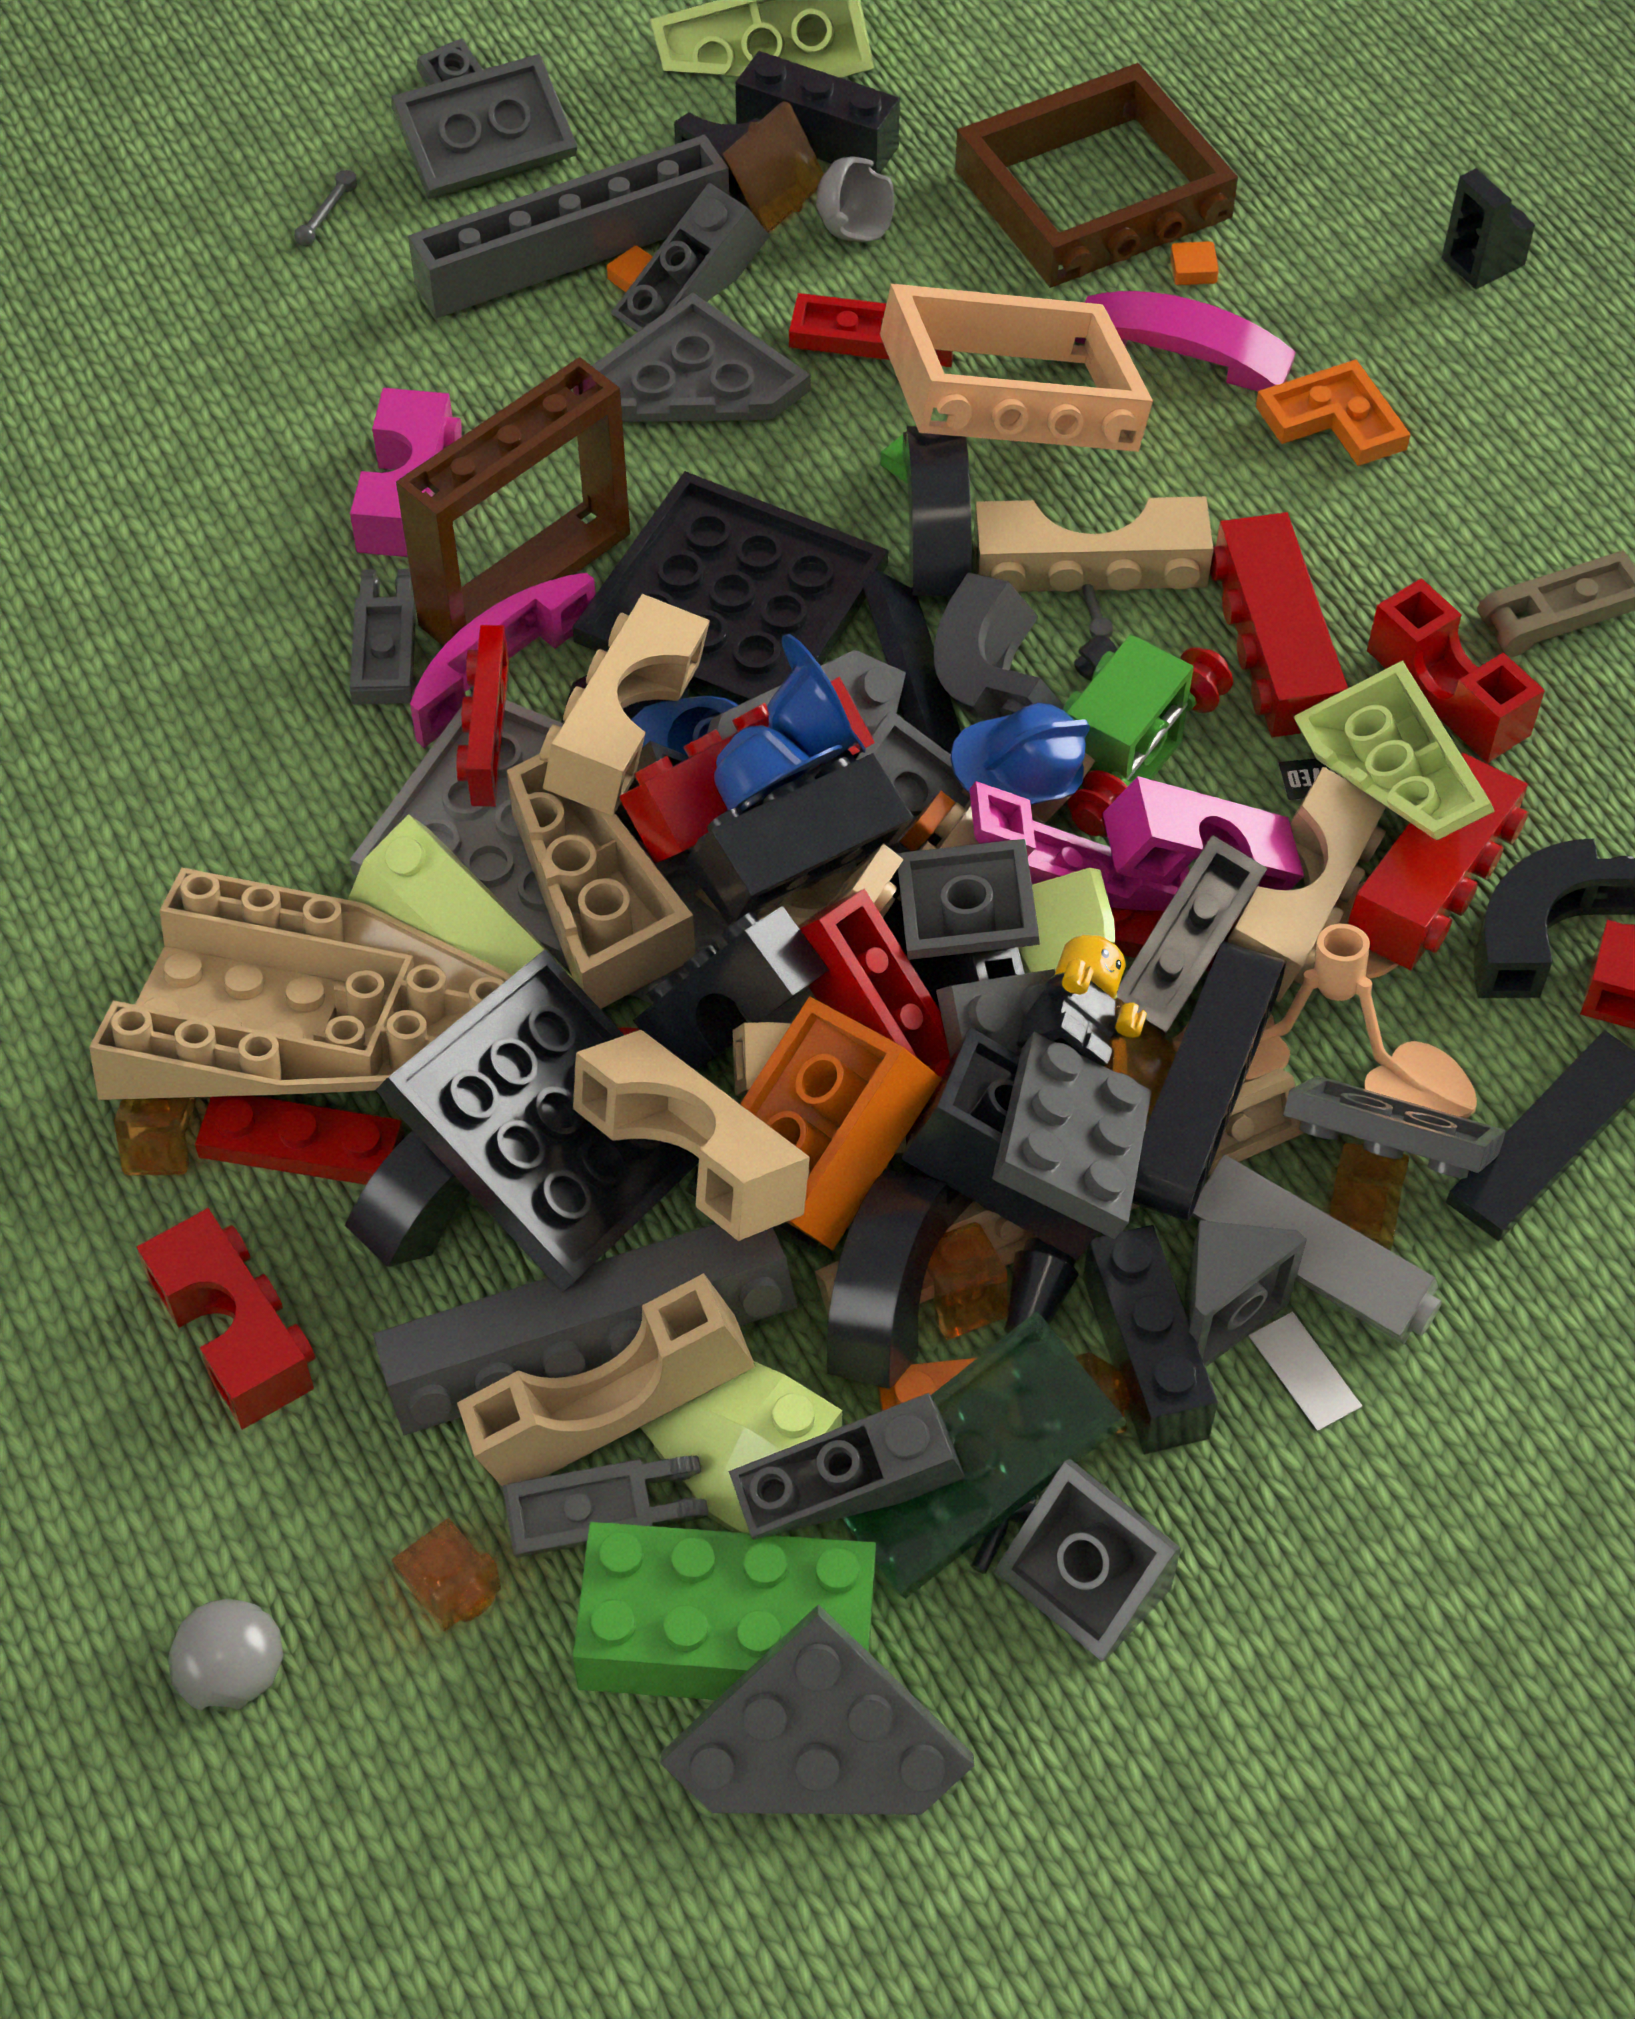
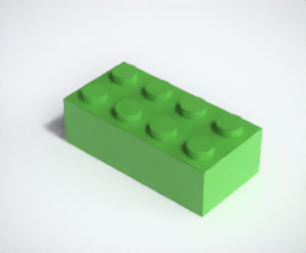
(702, 1606)

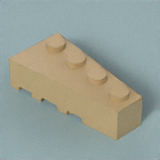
(601, 890)

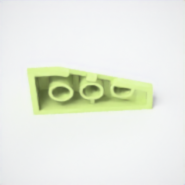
(729, 33)
(431, 889)

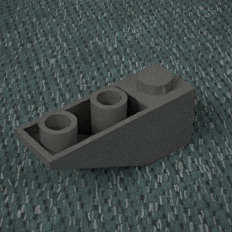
(699, 256)
(849, 1470)

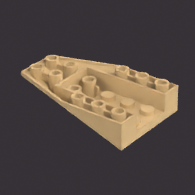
(280, 996)

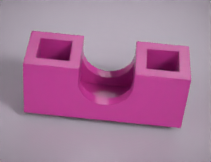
(406, 433)
(1163, 828)

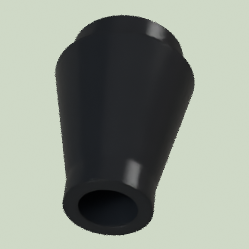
(1039, 1282)

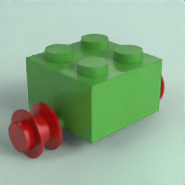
(1138, 718)

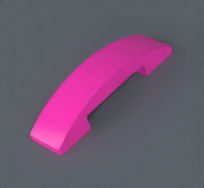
(1199, 331)
(536, 612)
(1055, 853)

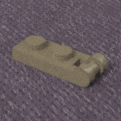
(1560, 602)

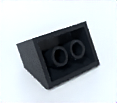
(962, 1134)

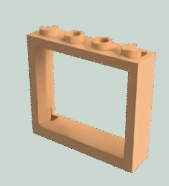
(1005, 409)

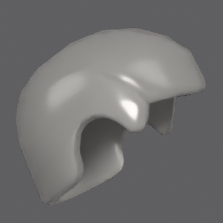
(855, 200)
(225, 1654)

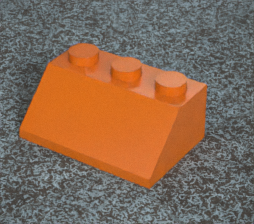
(844, 1104)

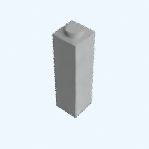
(1335, 1259)

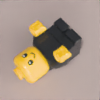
(1080, 1001)

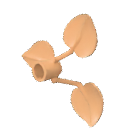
(1341, 970)

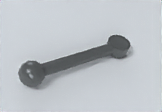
(345, 182)
(1099, 625)

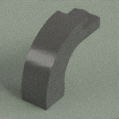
(977, 646)

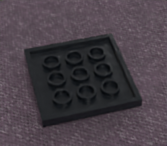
(745, 571)
(502, 1118)

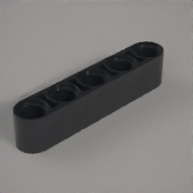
(1206, 1079)

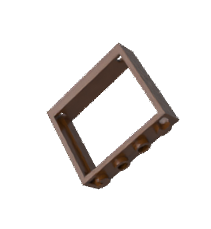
(1069, 116)
(491, 459)

